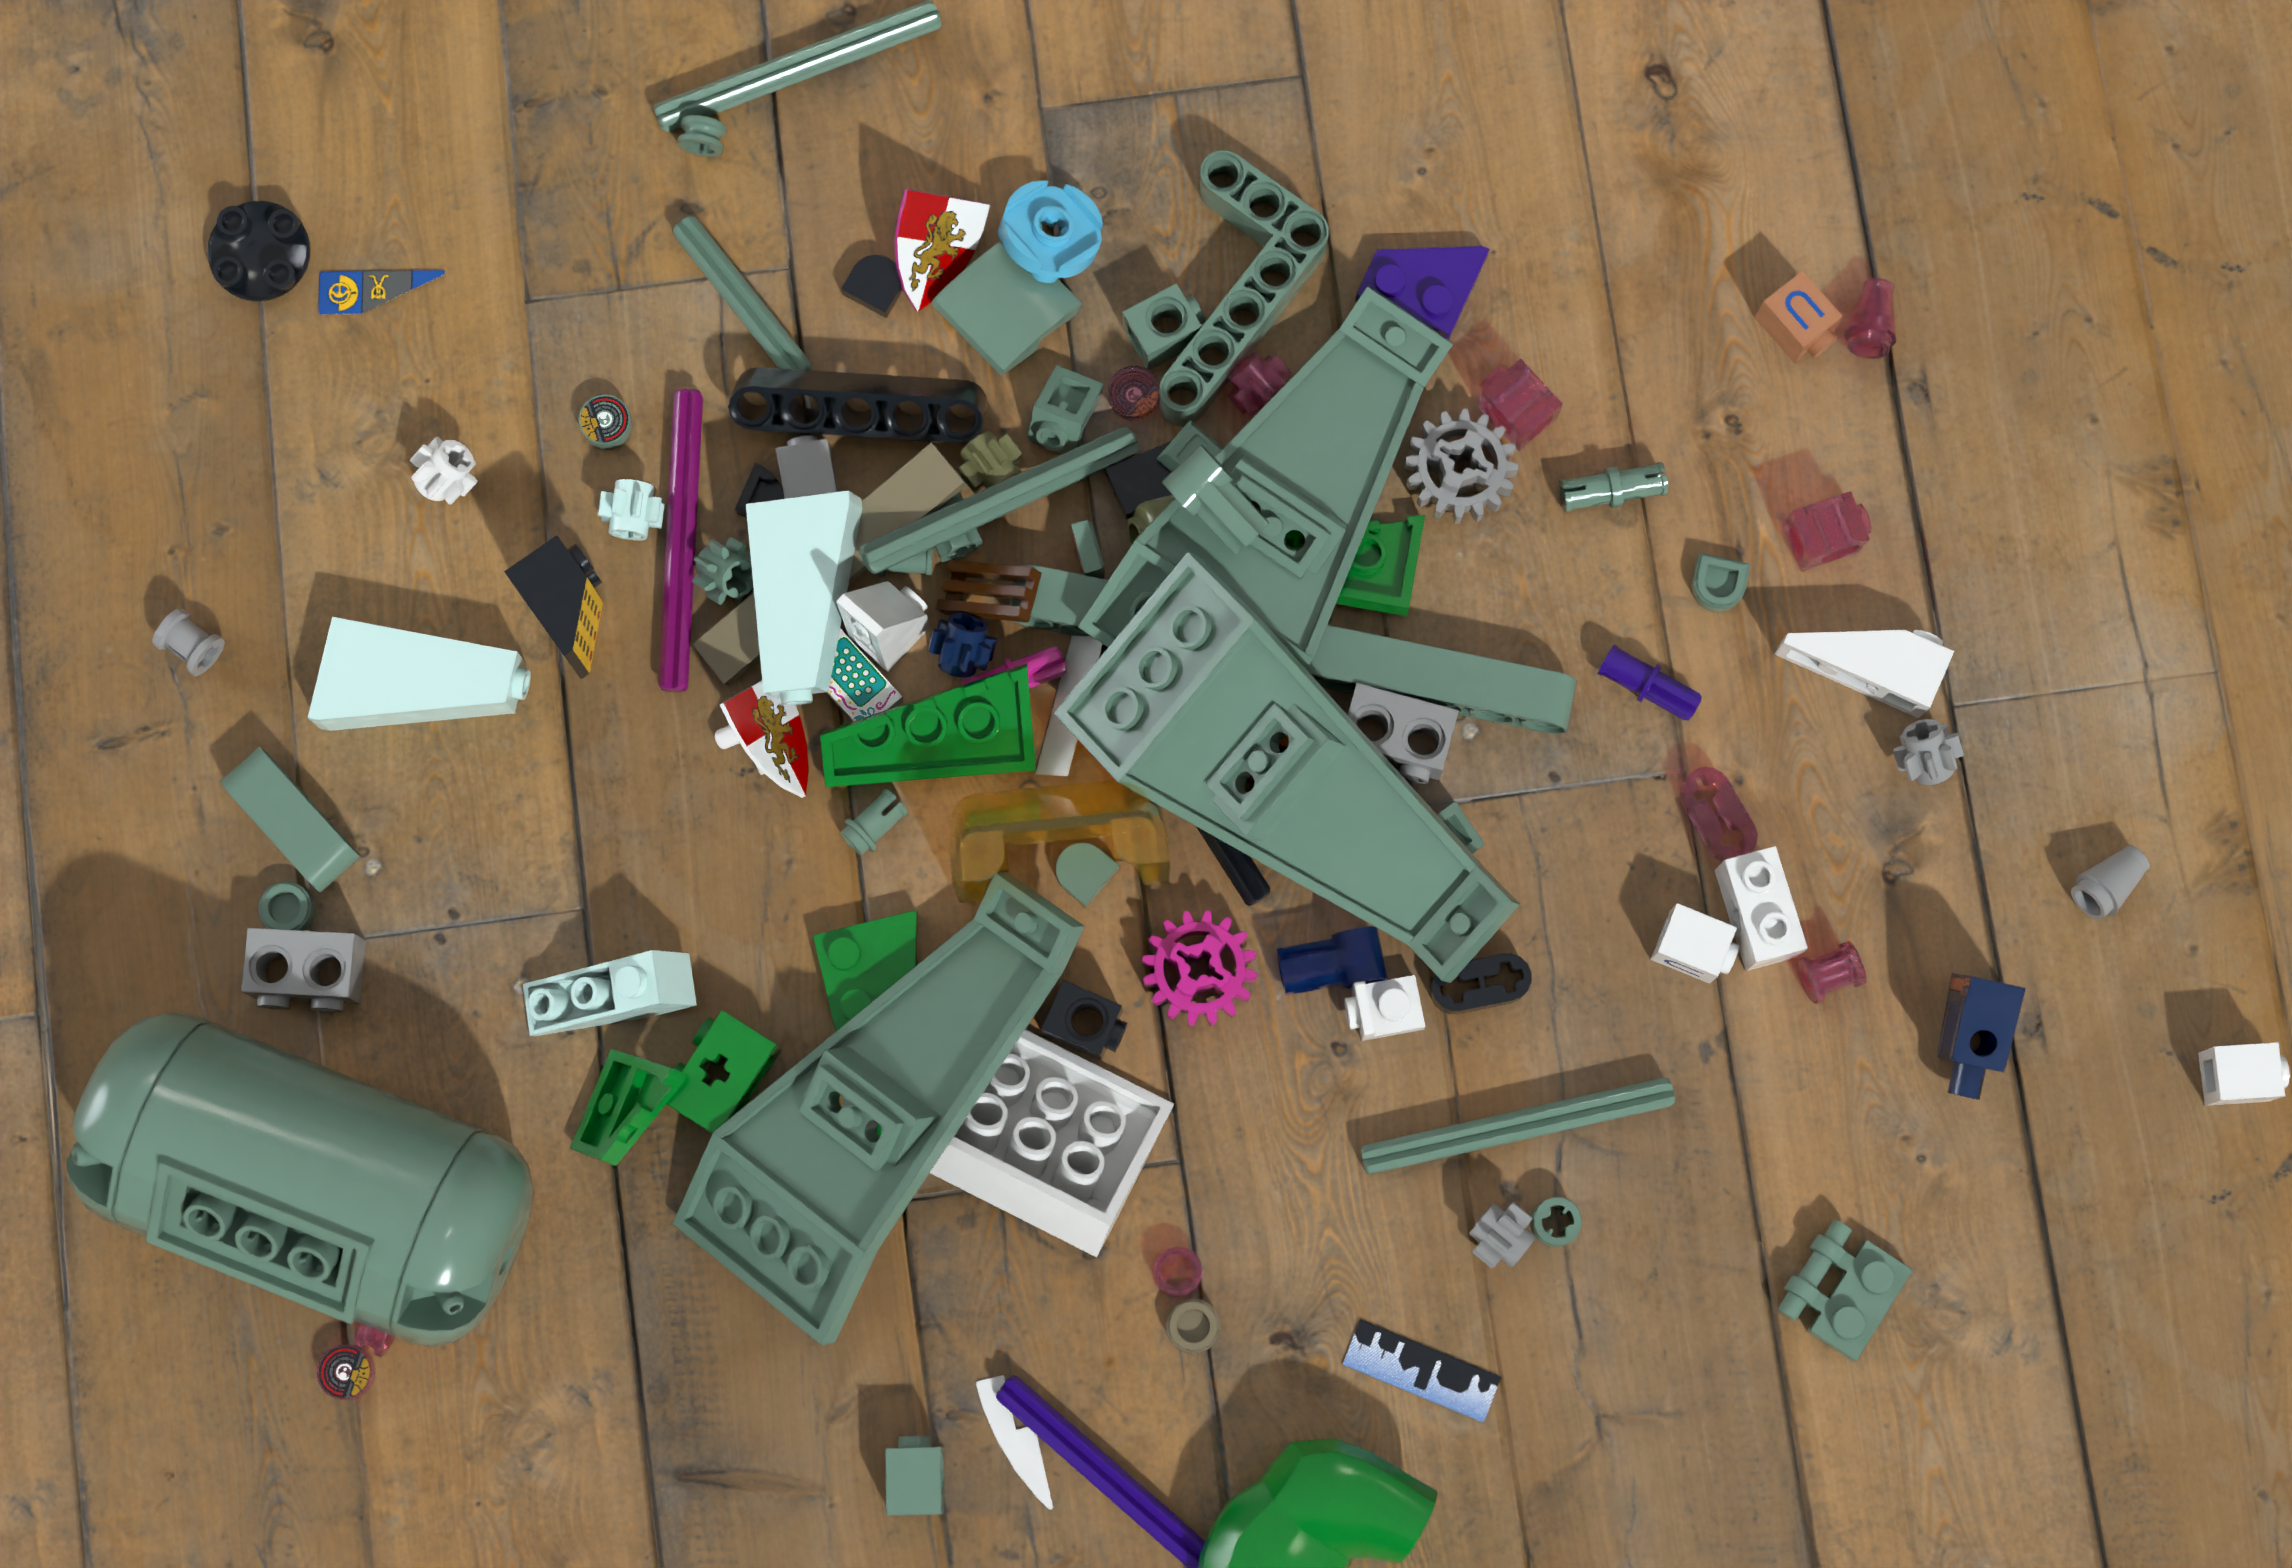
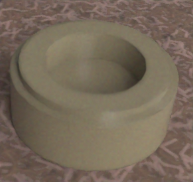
(1193, 1326)

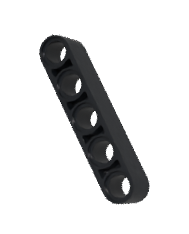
(837, 418)

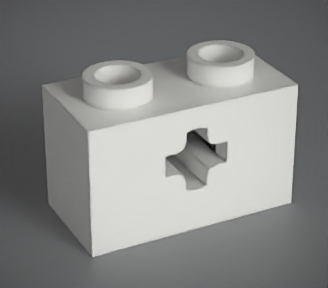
(1760, 908)

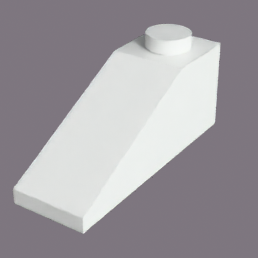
(884, 621)
(1883, 664)

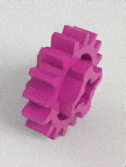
(1212, 947)

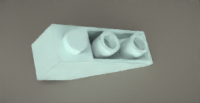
(610, 992)

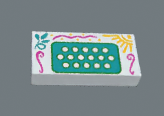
(858, 684)

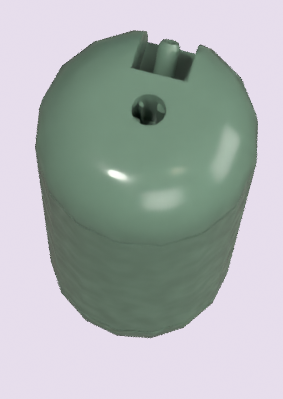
(299, 1179)

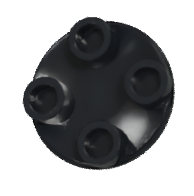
(258, 250)

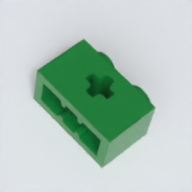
(748, 1061)

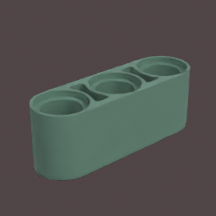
(290, 819)

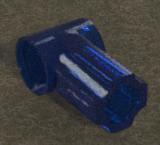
(1342, 960)

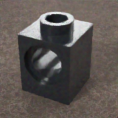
(1067, 1004)

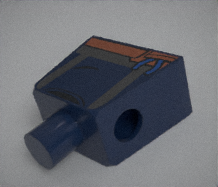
(1982, 1008)

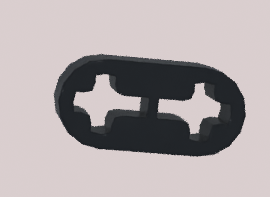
(1483, 996)

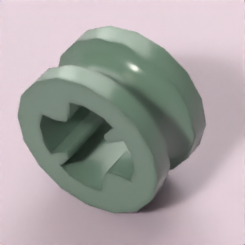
(702, 136)
(1569, 1233)

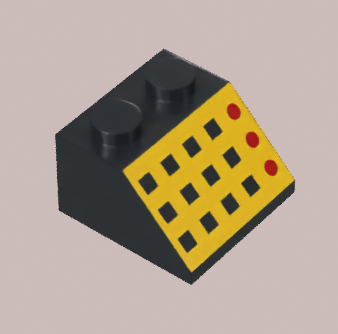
(562, 596)

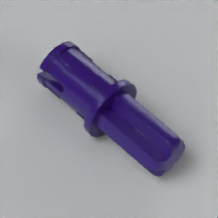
(1650, 683)

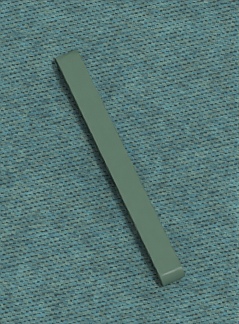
(1457, 680)

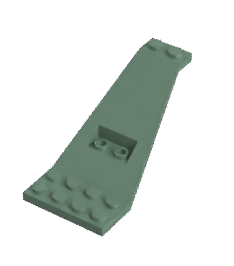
(1312, 466)
(1199, 705)
(808, 1189)

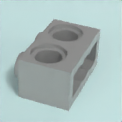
(1402, 718)
(305, 955)

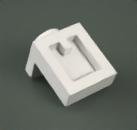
(1385, 1008)

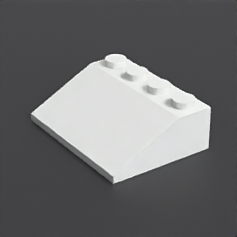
(1055, 1142)

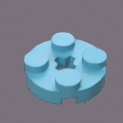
(1048, 255)

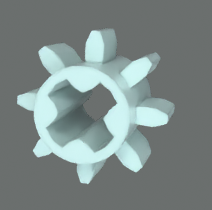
(631, 509)

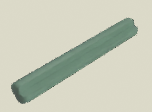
(740, 295)

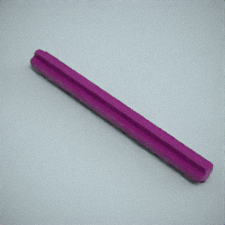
(680, 540)

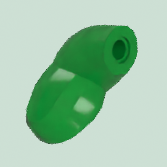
(1320, 1510)

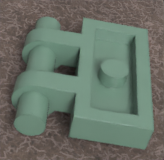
(1858, 1299)

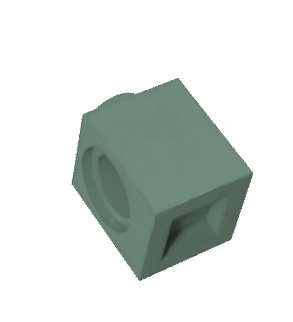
(1158, 347)
(914, 1477)

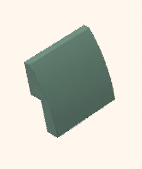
(1004, 308)

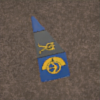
(363, 290)

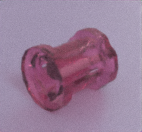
(1831, 972)

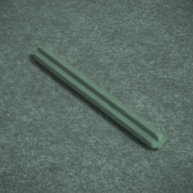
(799, 65)
(998, 500)
(1517, 1125)

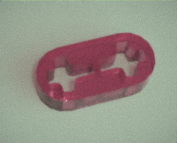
(1729, 808)

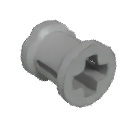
(188, 642)

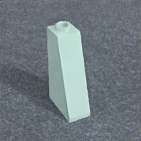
(799, 571)
(404, 677)

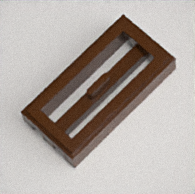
(958, 586)

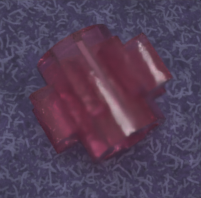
(1257, 381)

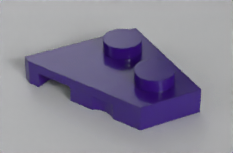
(1427, 281)

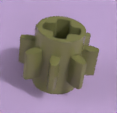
(989, 461)

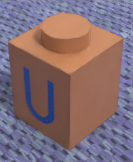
(1800, 318)

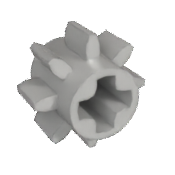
(1928, 752)
(1502, 1235)

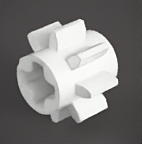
(443, 470)

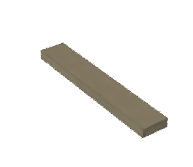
(906, 496)

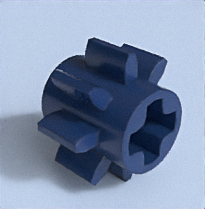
(962, 645)

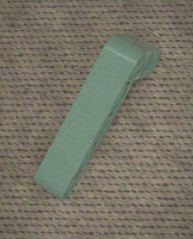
(1250, 291)

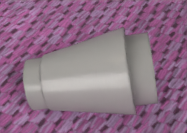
(2109, 883)

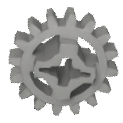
(1478, 476)

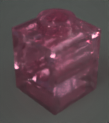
(1518, 403)
(1827, 530)

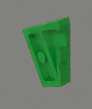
(623, 1105)

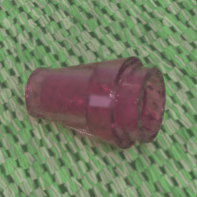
(1873, 321)

